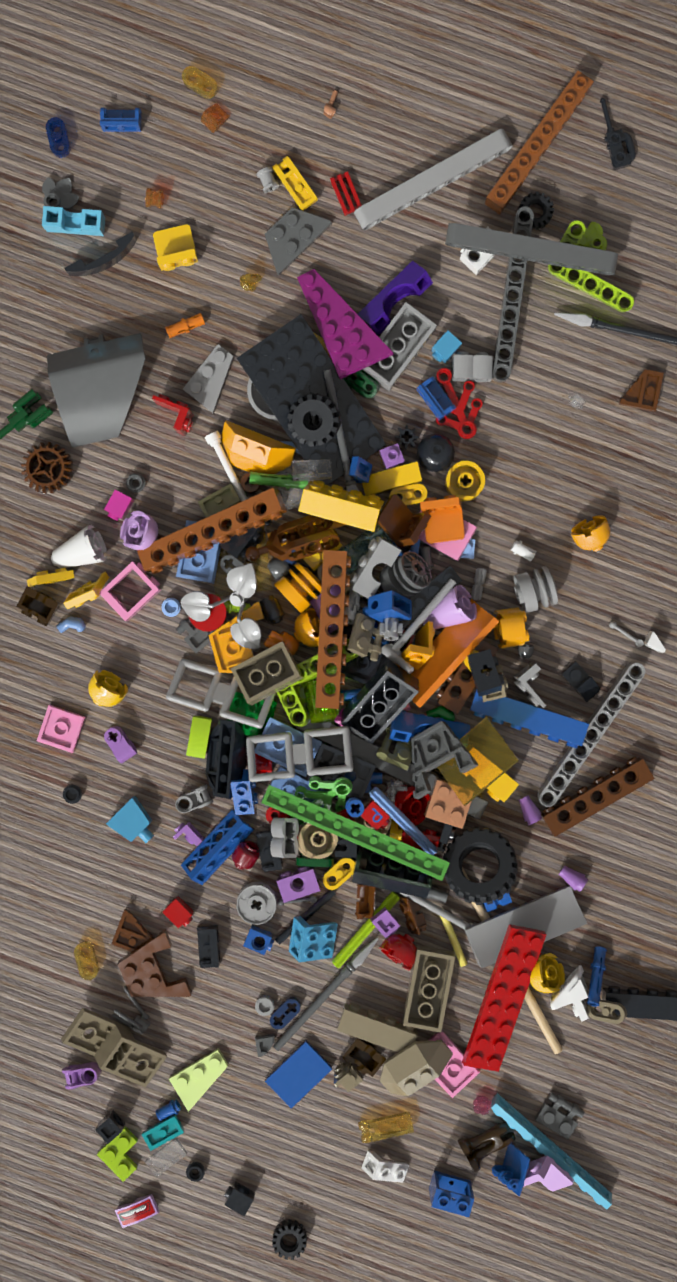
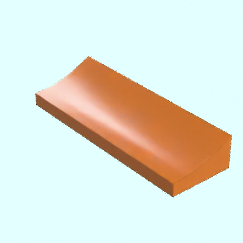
(450, 651)

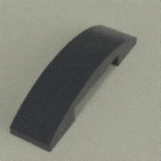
(125, 245)

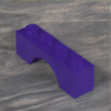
(410, 281)

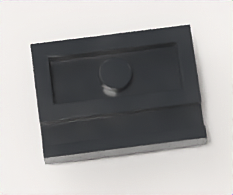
(447, 834)

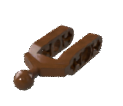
(297, 539)

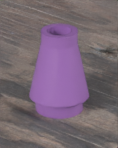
(530, 811)
(573, 878)

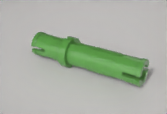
(276, 480)

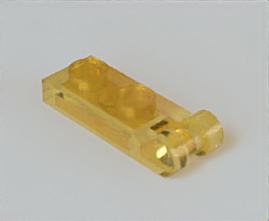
(386, 1127)

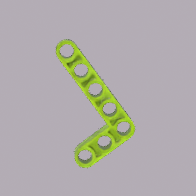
(617, 293)
(309, 675)

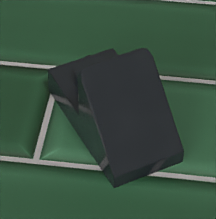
(581, 681)

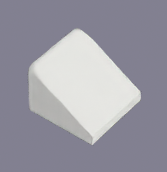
(653, 642)

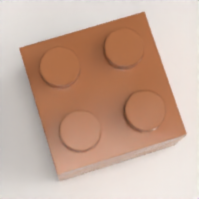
(445, 805)

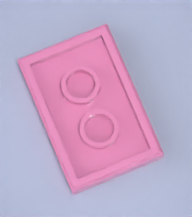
(452, 548)
(455, 1074)

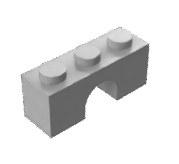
(379, 552)

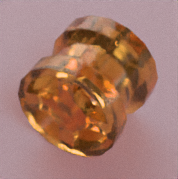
(154, 198)

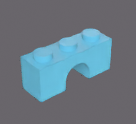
(84, 223)

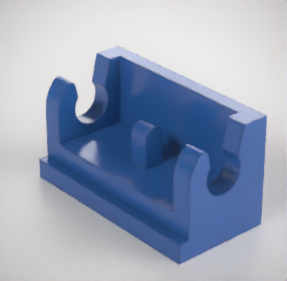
(120, 120)
(435, 398)

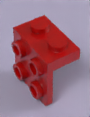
(184, 420)

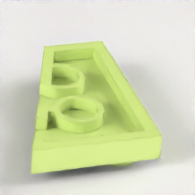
(198, 1077)

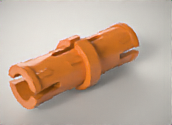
(185, 325)

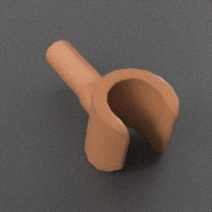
(329, 110)

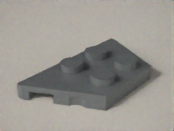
(292, 236)

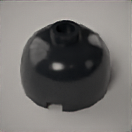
(435, 452)

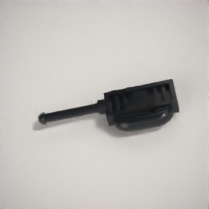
(614, 143)

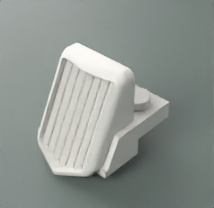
(573, 992)

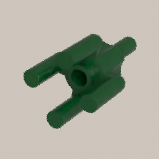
(24, 415)

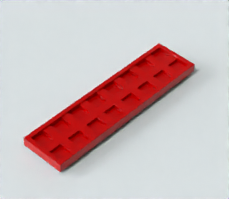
(503, 998)

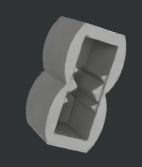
(472, 367)
(284, 840)

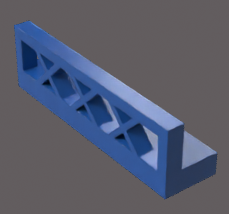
(219, 850)

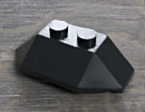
(225, 757)

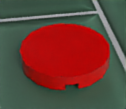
(217, 616)

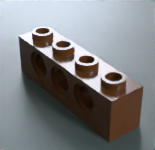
(455, 703)

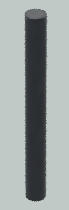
(307, 914)

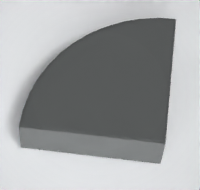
(264, 1044)

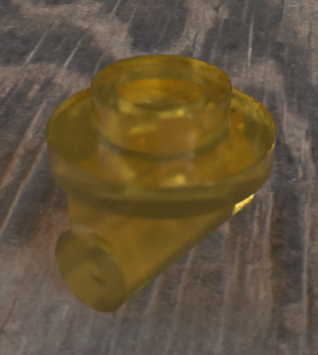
(249, 280)

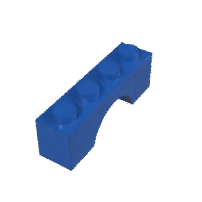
(409, 724)

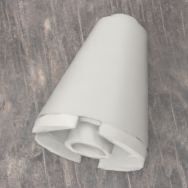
(81, 549)

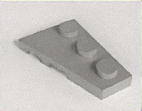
(209, 379)

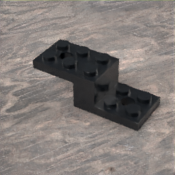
(331, 756)

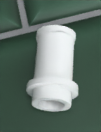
(523, 550)

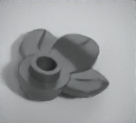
(60, 192)

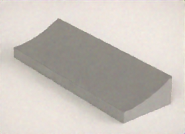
(551, 913)

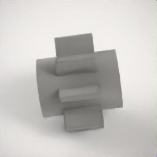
(391, 629)

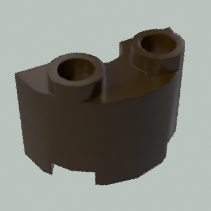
(37, 604)
(365, 1056)

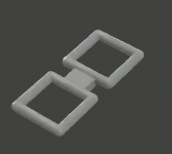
(217, 693)
(299, 754)

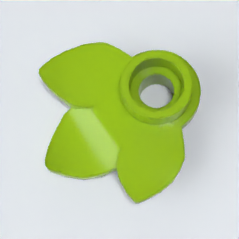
(592, 234)

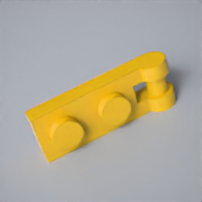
(295, 184)

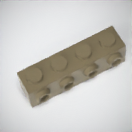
(375, 1028)

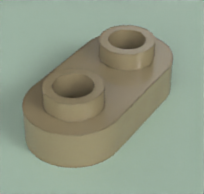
(608, 1012)

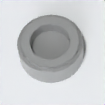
(264, 1005)

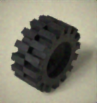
(546, 205)
(292, 1228)

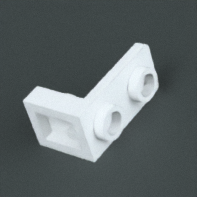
(384, 1170)

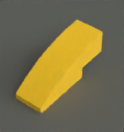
(392, 479)

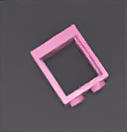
(116, 604)

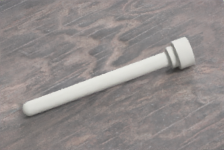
(214, 440)

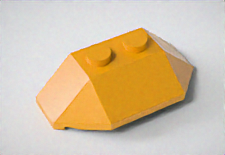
(255, 451)

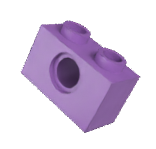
(290, 891)

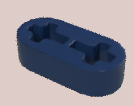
(288, 1016)

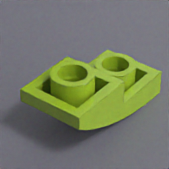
(198, 736)

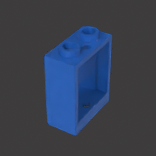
(443, 1193)

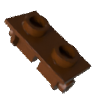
(366, 905)
(414, 922)

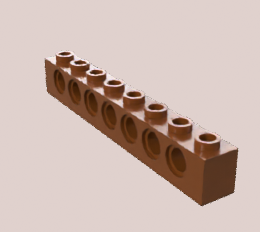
(539, 142)
(275, 508)
(330, 559)

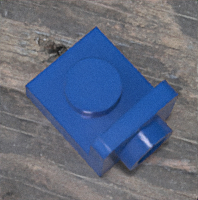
(360, 470)

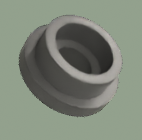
(129, 482)

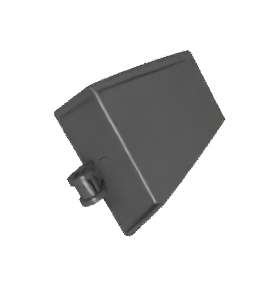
(96, 386)

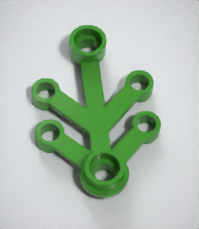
(326, 797)

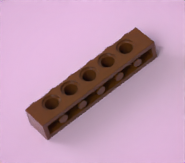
(641, 776)

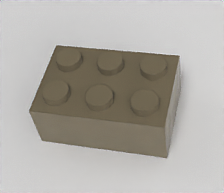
(266, 673)

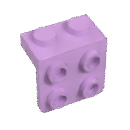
(548, 1174)

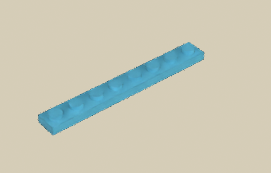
(547, 1147)

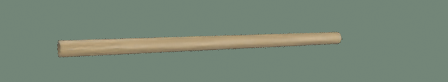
(529, 998)

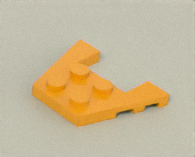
(225, 649)

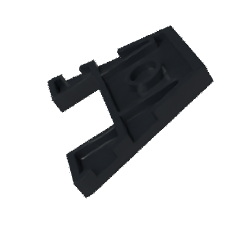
(362, 668)

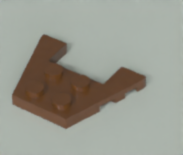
(144, 974)

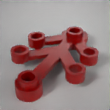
(460, 406)

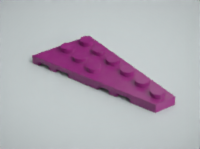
(345, 334)

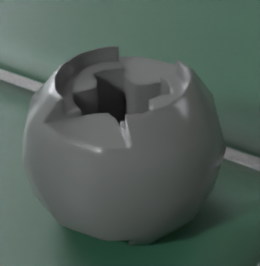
(278, 568)

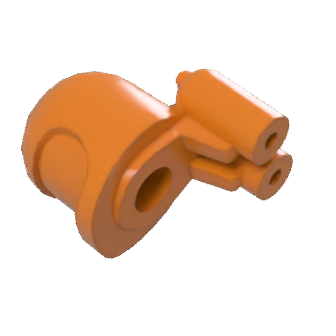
(275, 638)

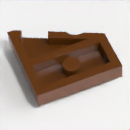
(644, 391)
(130, 933)

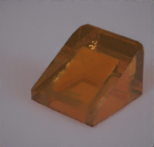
(214, 117)

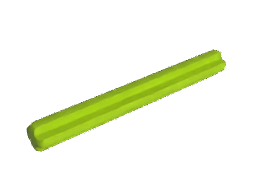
(363, 932)

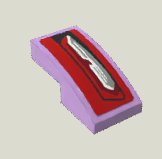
(137, 1211)

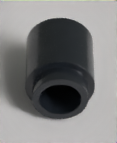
(272, 610)

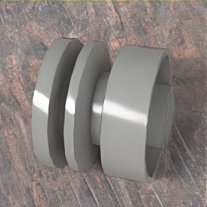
(540, 588)

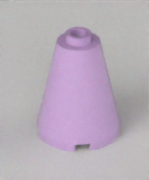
(453, 609)

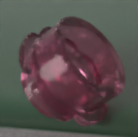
(477, 1105)

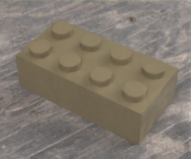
(428, 988)

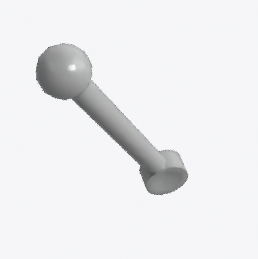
(638, 642)

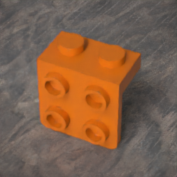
(446, 519)

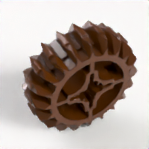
(39, 471)

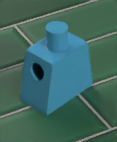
(132, 821)

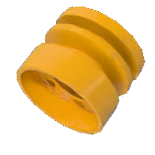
(299, 587)

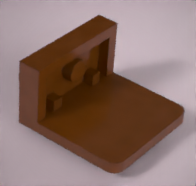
(401, 523)

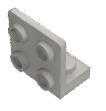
(529, 673)

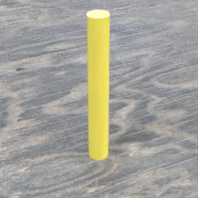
(454, 941)

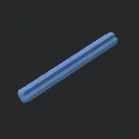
(378, 796)

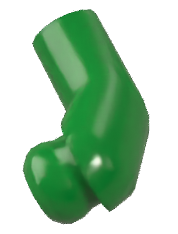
(441, 712)

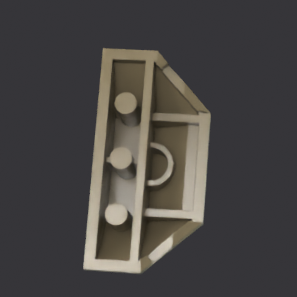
(415, 1066)

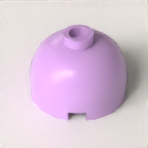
(139, 531)

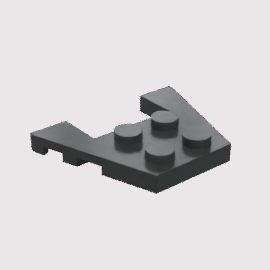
(433, 749)

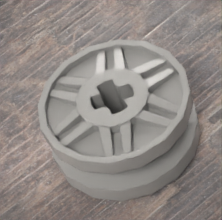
(253, 913)

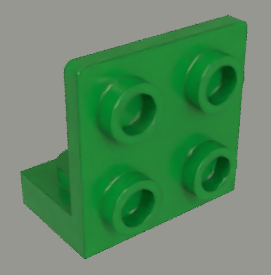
(240, 706)

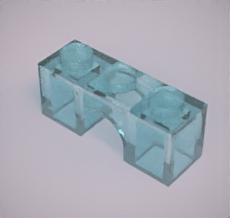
(359, 546)

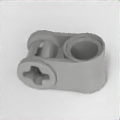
(195, 799)

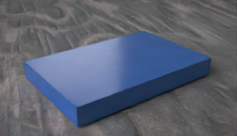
(298, 1074)

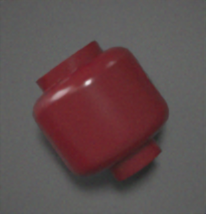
(245, 855)

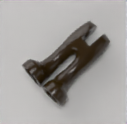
(496, 1144)

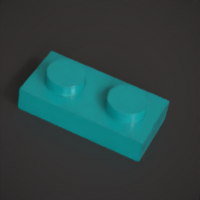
(163, 1132)

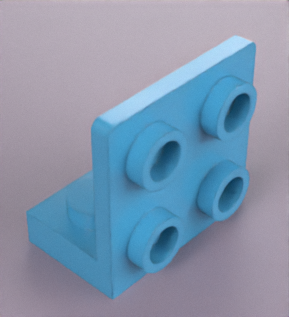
(312, 941)

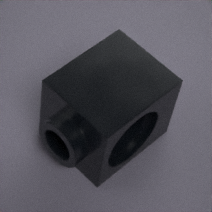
(110, 1126)
(239, 1198)

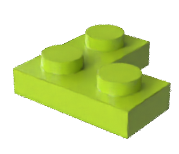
(115, 1154)

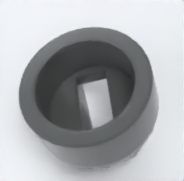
(526, 650)

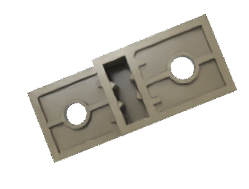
(114, 1047)

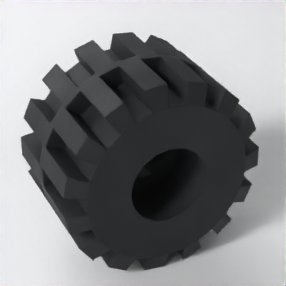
(301, 421)

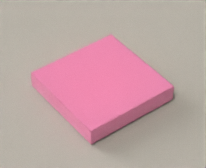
(61, 728)

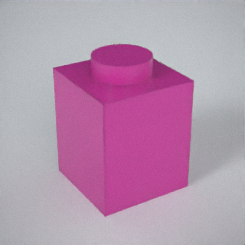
(118, 505)

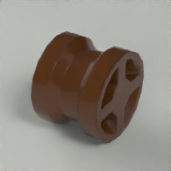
(249, 488)

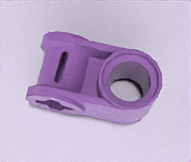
(121, 746)
(77, 1075)

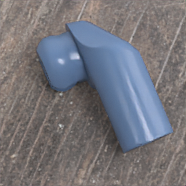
(71, 622)

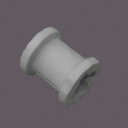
(267, 179)

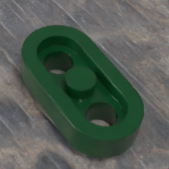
(361, 383)
(306, 861)

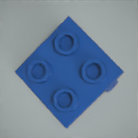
(513, 1169)

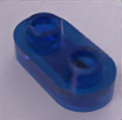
(58, 138)

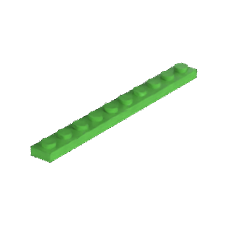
(355, 832)

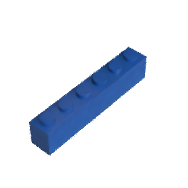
(532, 718)

